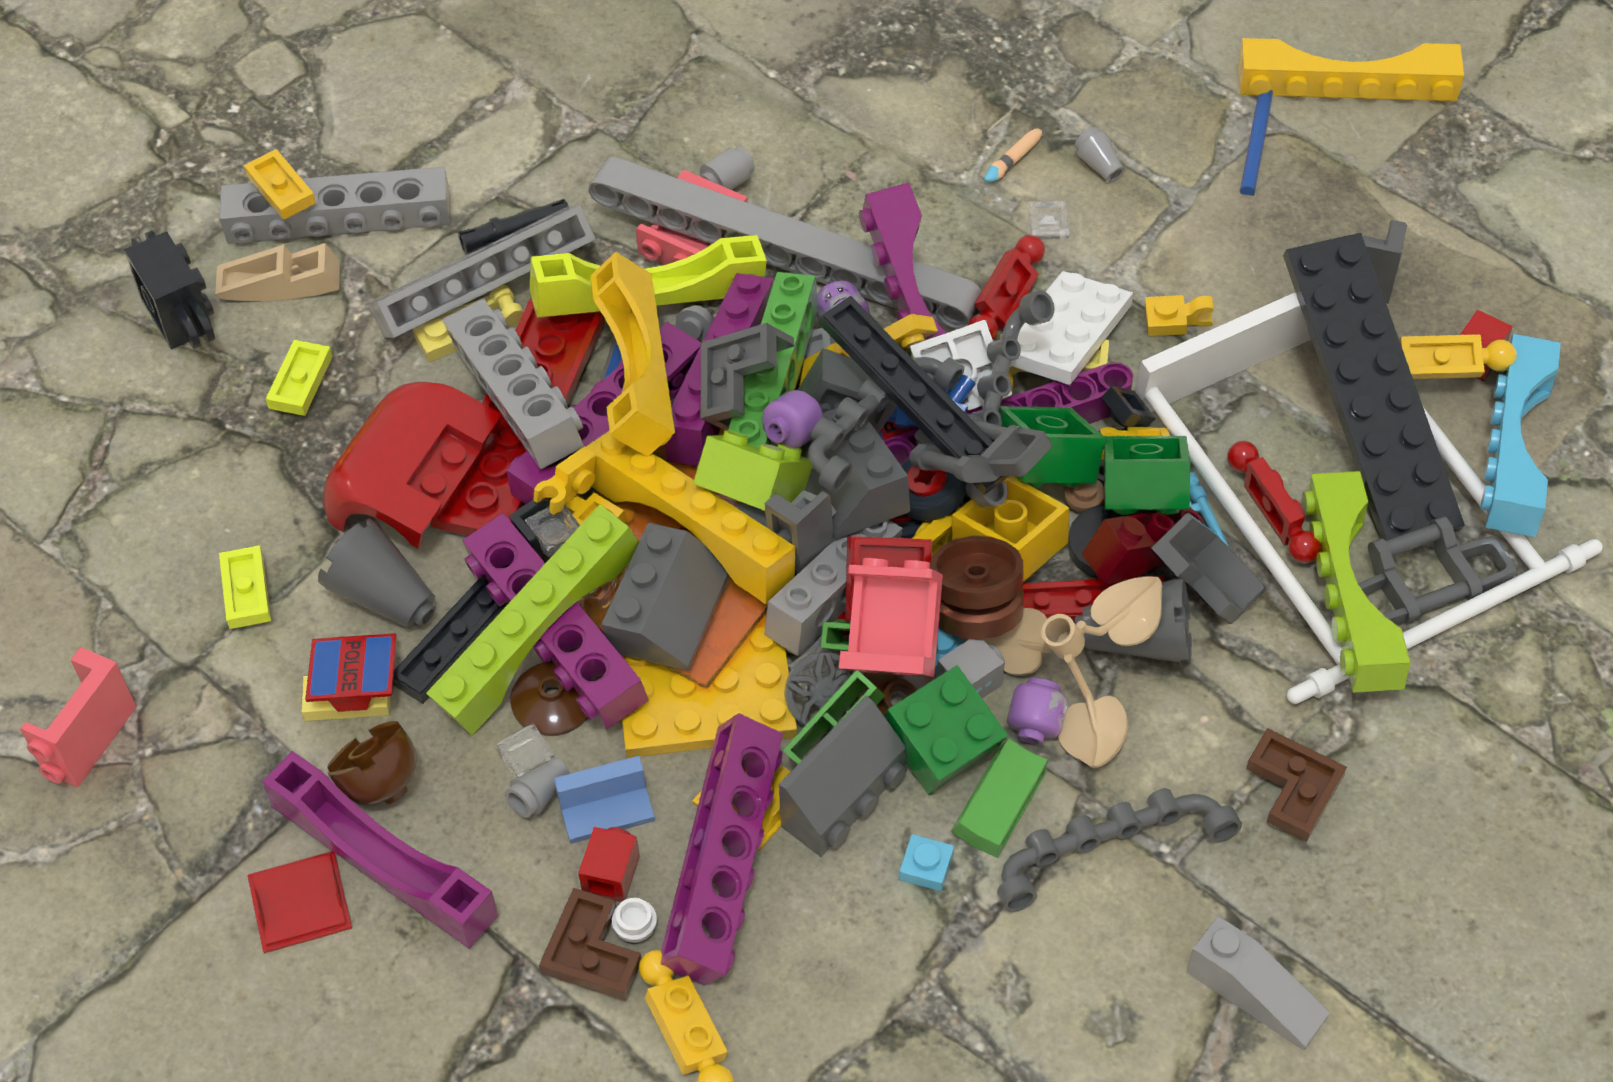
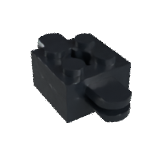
(171, 289)

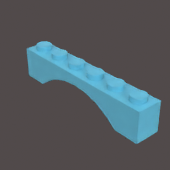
(1517, 487)

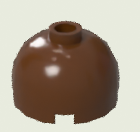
(377, 767)

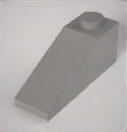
(1256, 982)

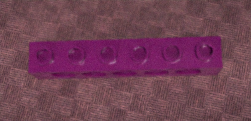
(678, 353)
(608, 698)
(685, 944)

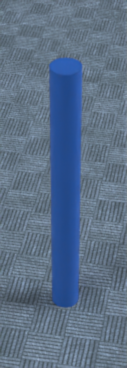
(1256, 143)

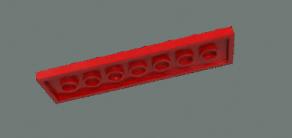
(562, 348)

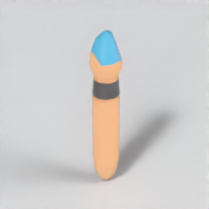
(1015, 153)

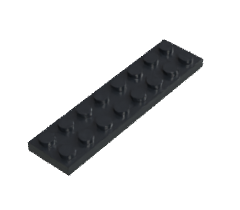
(1371, 386)

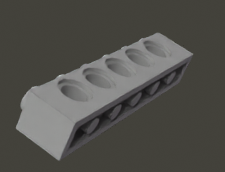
(342, 206)
(479, 271)
(515, 383)

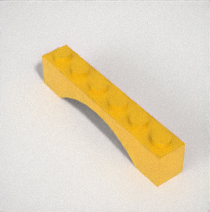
(1423, 73)
(627, 301)
(745, 548)

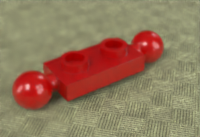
(1009, 283)
(1274, 502)

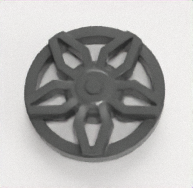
(819, 689)

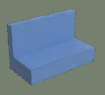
(604, 798)

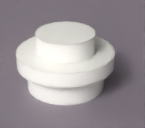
(634, 920)

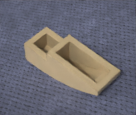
(279, 275)

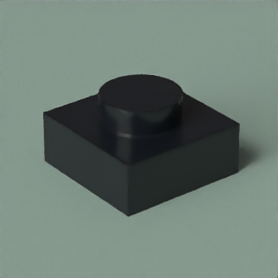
(1127, 407)

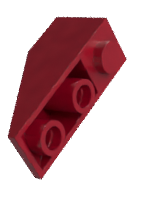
(1124, 544)

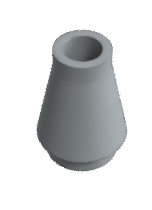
(1098, 152)
(534, 789)

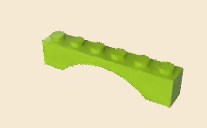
(1371, 644)
(482, 674)

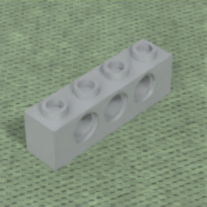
(816, 593)

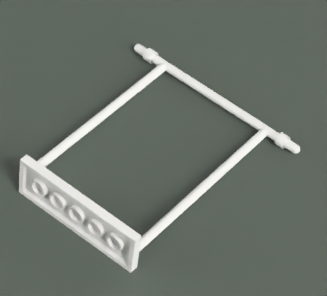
(1249, 342)

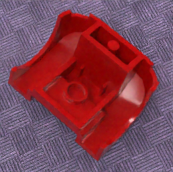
(409, 458)

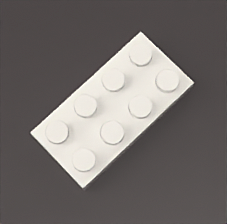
(1080, 324)

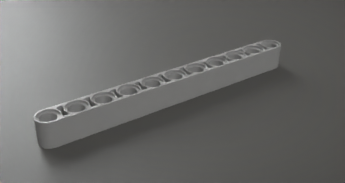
(784, 240)

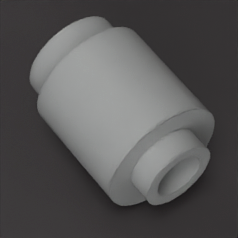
(729, 168)

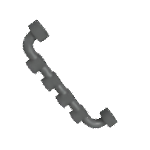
(1034, 310)
(853, 416)
(1018, 891)

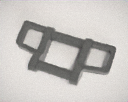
(1002, 458)
(1451, 556)

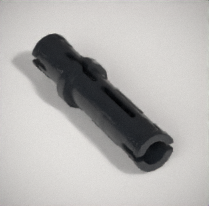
(498, 228)

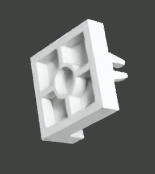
(968, 348)

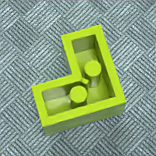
(751, 472)

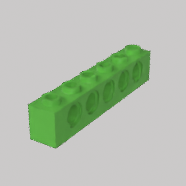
(792, 310)

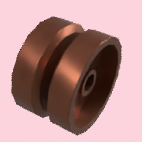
(979, 587)

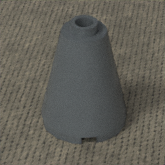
(377, 576)
(1168, 643)

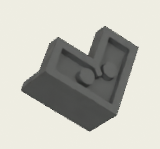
(1386, 255)
(727, 361)
(838, 377)
(806, 528)
(1209, 567)

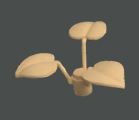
(1130, 615)

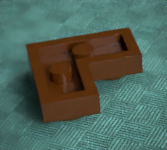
(1306, 781)
(580, 954)

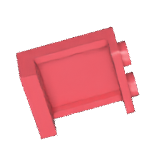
(669, 246)
(893, 619)
(85, 723)

